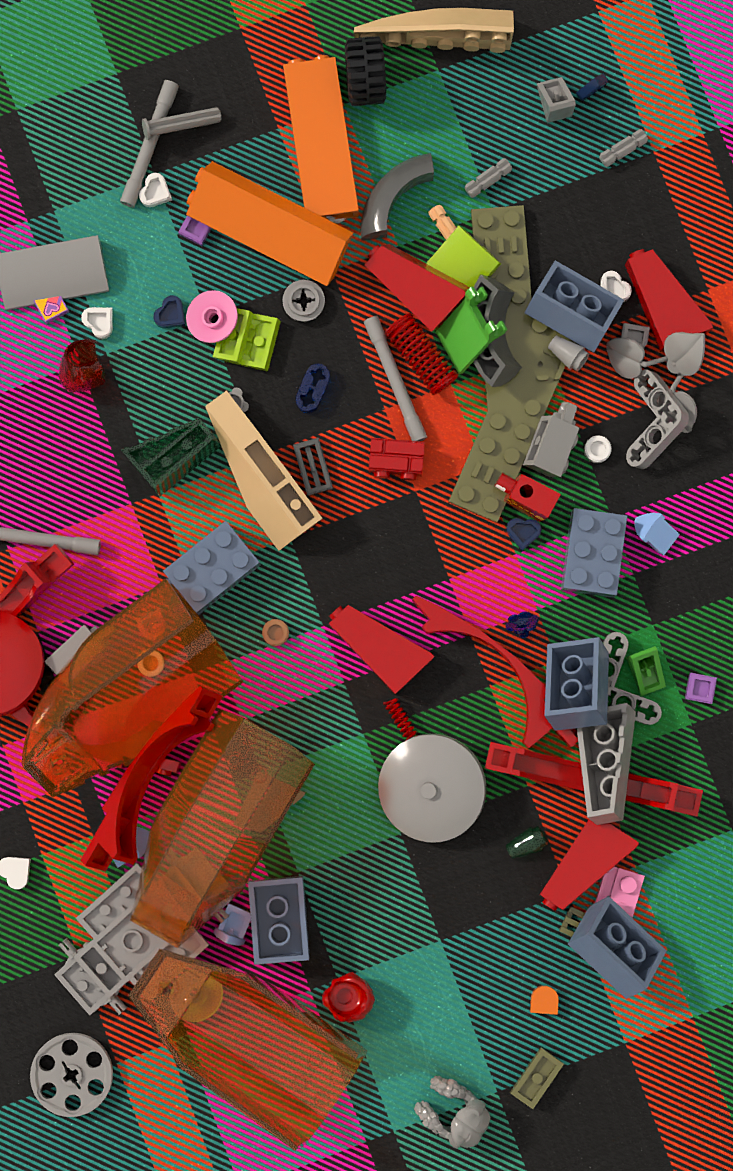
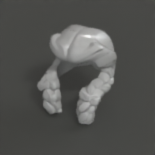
(468, 1123)

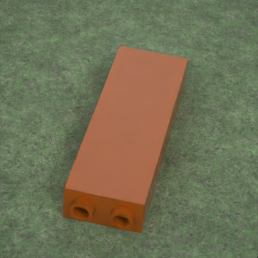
(321, 137)
(268, 223)

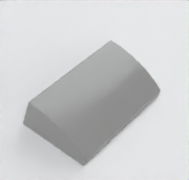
(52, 270)

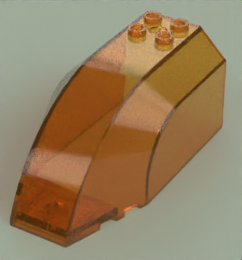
(122, 689)
(216, 826)
(248, 1043)

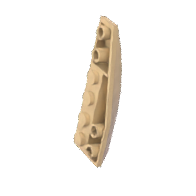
(445, 29)
(261, 477)

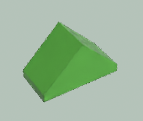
(646, 670)

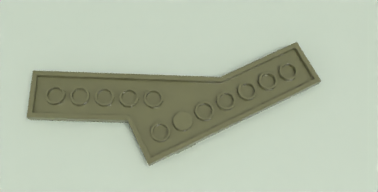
(520, 403)

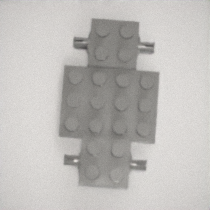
(118, 948)

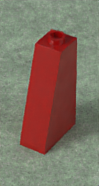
(417, 285)
(663, 298)
(382, 650)
(586, 862)

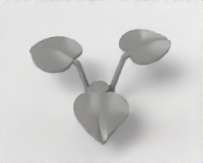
(683, 357)

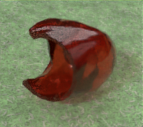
(80, 367)

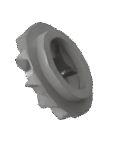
(312, 292)

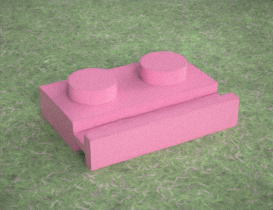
(622, 887)

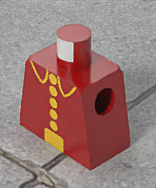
(538, 499)

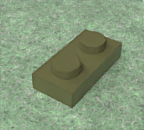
(536, 1078)

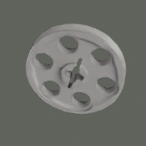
(66, 1087)

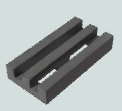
(318, 489)

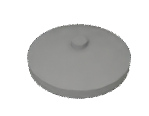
(432, 787)

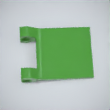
(466, 331)

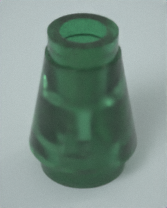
(526, 843)

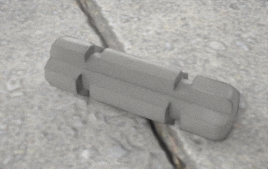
(623, 148)
(488, 178)

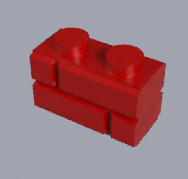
(396, 458)

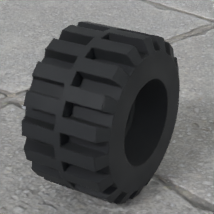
(365, 71)

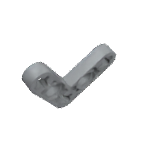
(663, 422)
(640, 717)

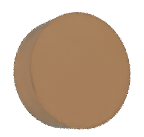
(275, 632)

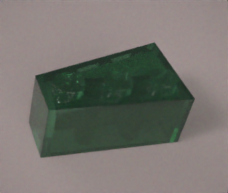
(173, 454)

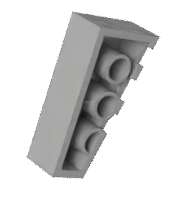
(606, 763)

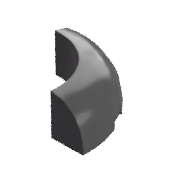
(389, 189)
(496, 361)

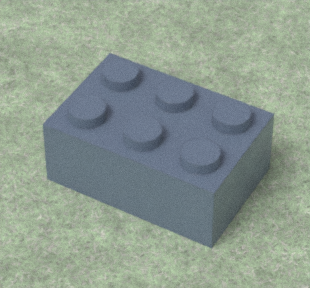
(574, 306)
(593, 553)
(212, 567)
(576, 684)
(278, 920)
(617, 947)

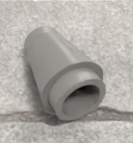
(569, 353)

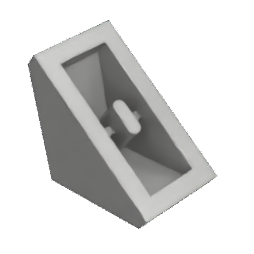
(556, 99)

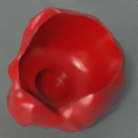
(349, 998)

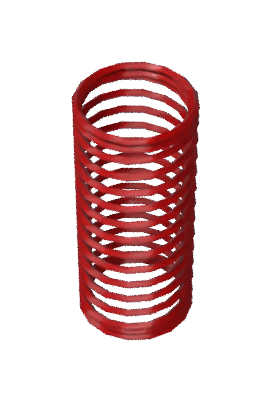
(401, 325)

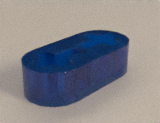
(306, 386)

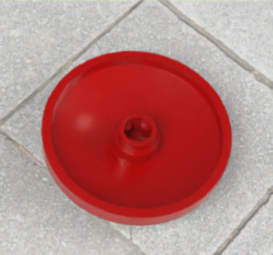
(20, 663)

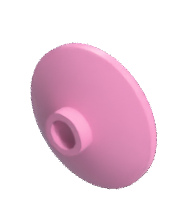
(204, 308)

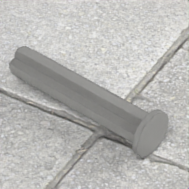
(180, 122)

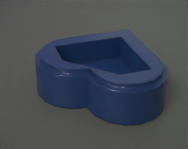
(592, 87)
(170, 314)
(523, 532)

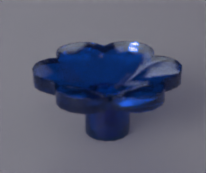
(522, 623)

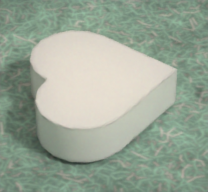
(155, 191)
(612, 282)
(99, 320)
(16, 871)

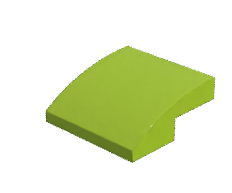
(463, 258)
(250, 342)

